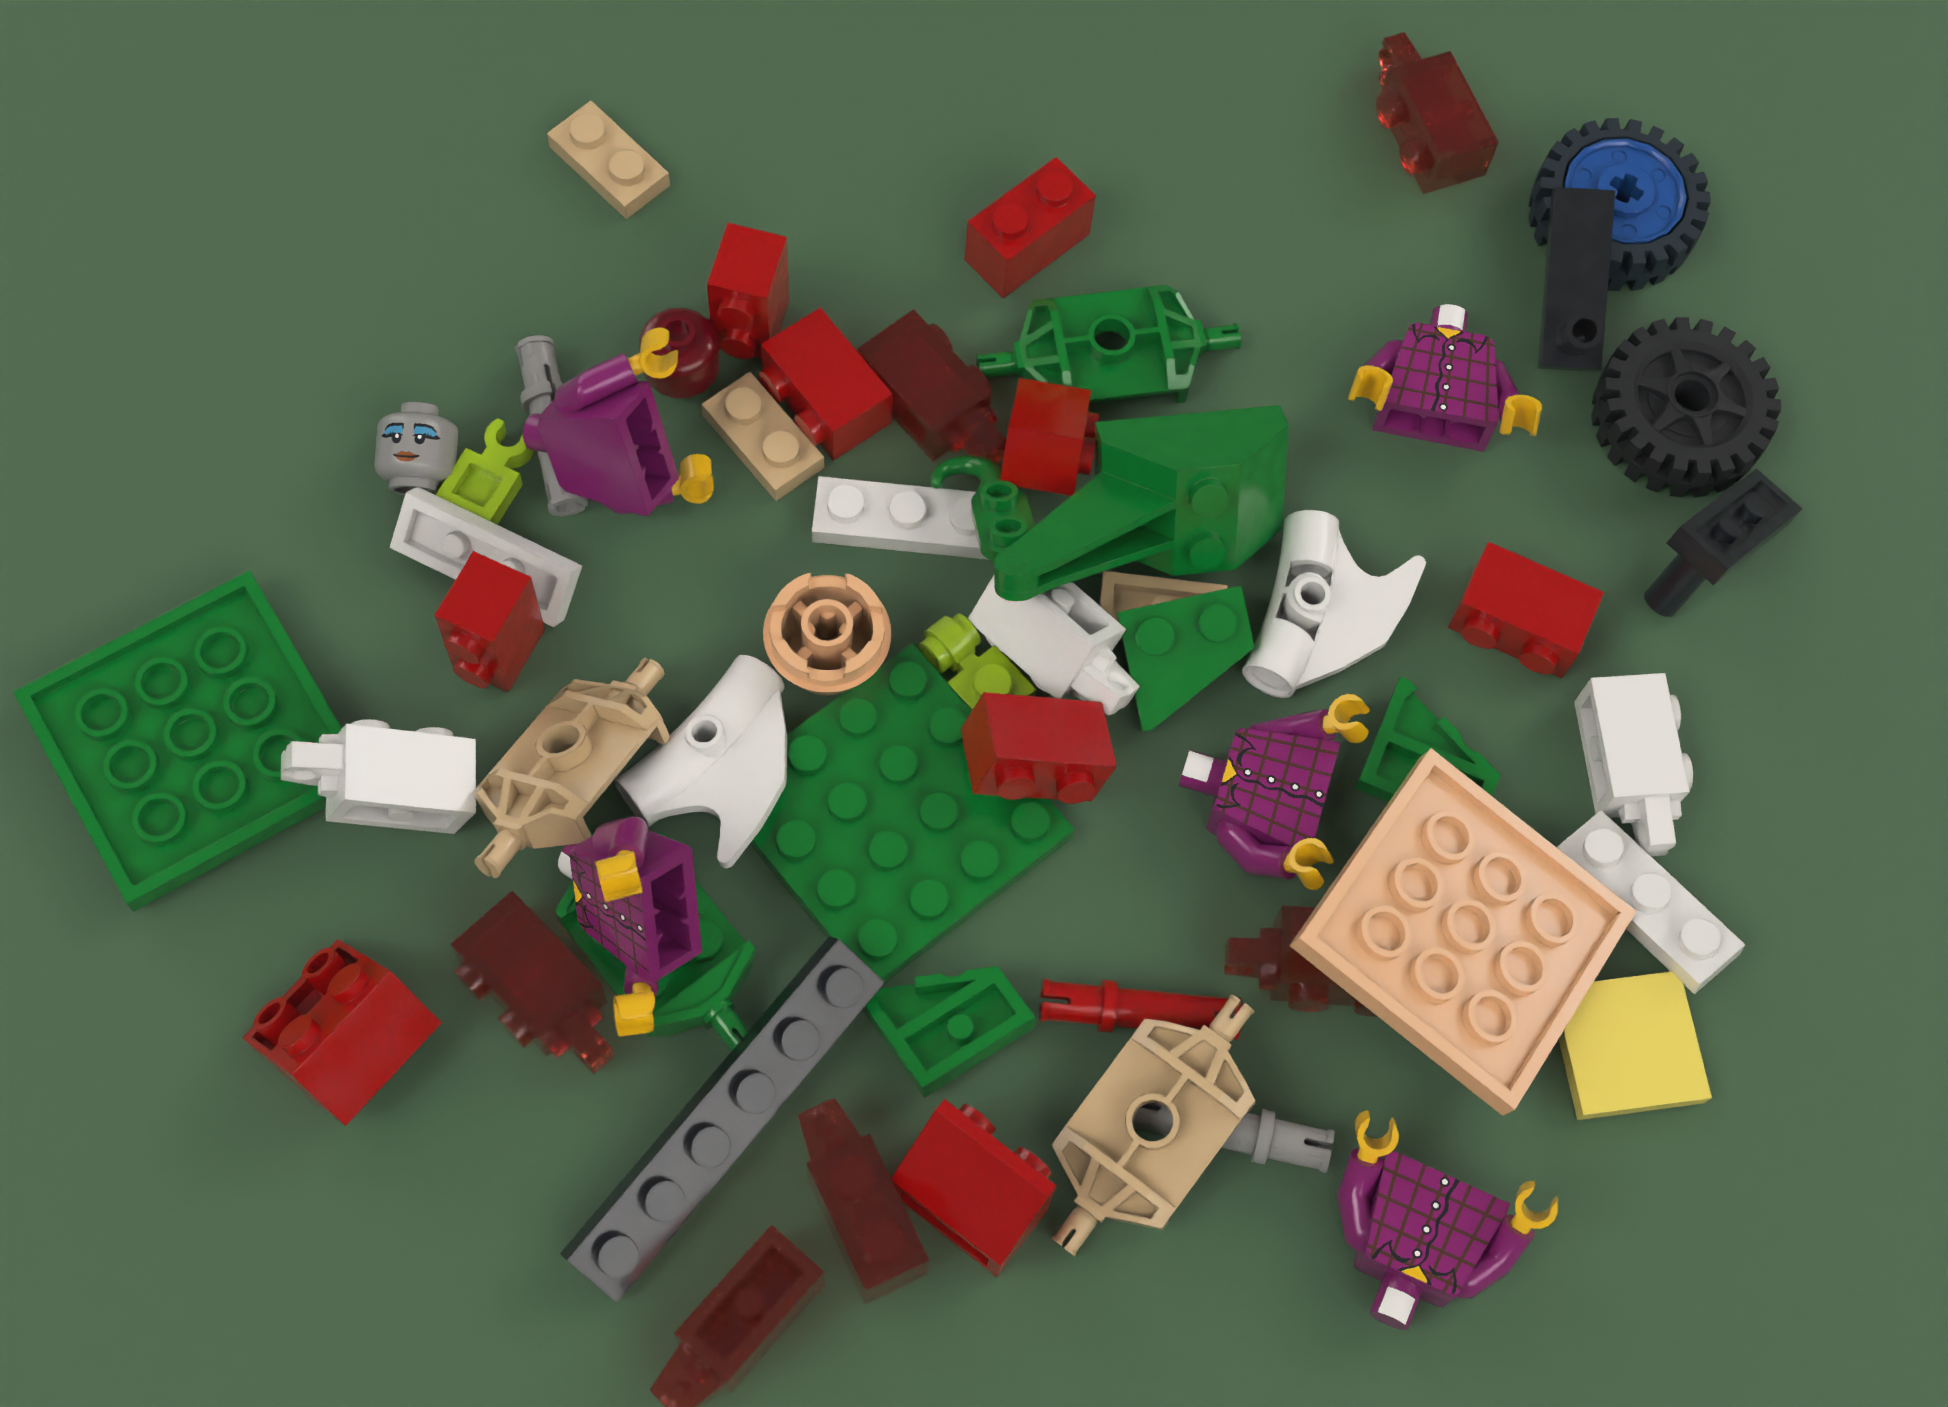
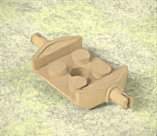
(543, 795)
(1142, 1179)

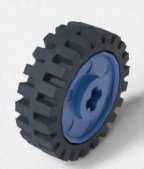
(1657, 196)

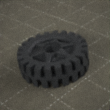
(1679, 447)

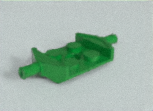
(1159, 352)
(694, 992)

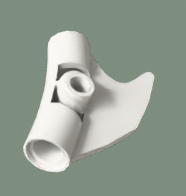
(1324, 608)
(719, 760)

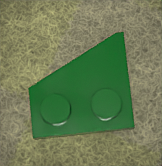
(1182, 648)
(1405, 735)
(948, 1023)

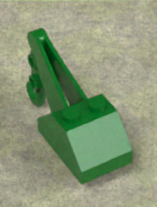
(1164, 493)

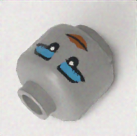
(415, 448)

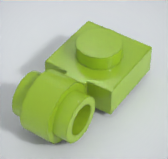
(989, 673)

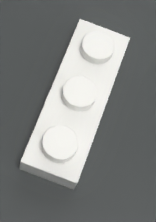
(895, 517)
(446, 535)
(1666, 915)

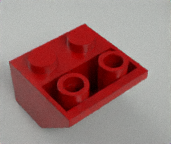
(341, 1029)
(974, 1186)

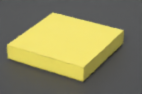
(1633, 1048)

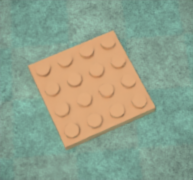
(1465, 931)

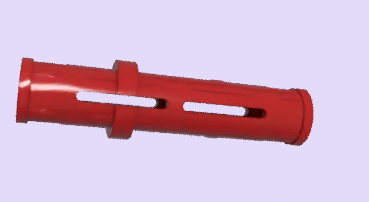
(1124, 1007)

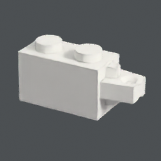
(1059, 643)
(1635, 754)
(389, 776)

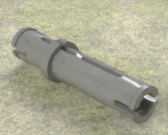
(541, 382)
(1258, 1136)

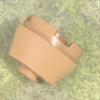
(827, 633)

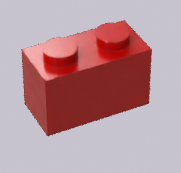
(1029, 227)
(748, 289)
(825, 384)
(1049, 437)
(1525, 611)
(490, 622)
(1037, 747)

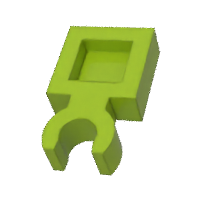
(486, 481)

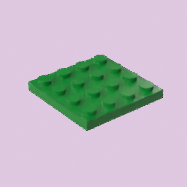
(181, 738)
(885, 822)

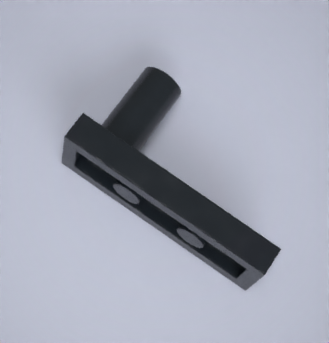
(1576, 279)
(1720, 539)

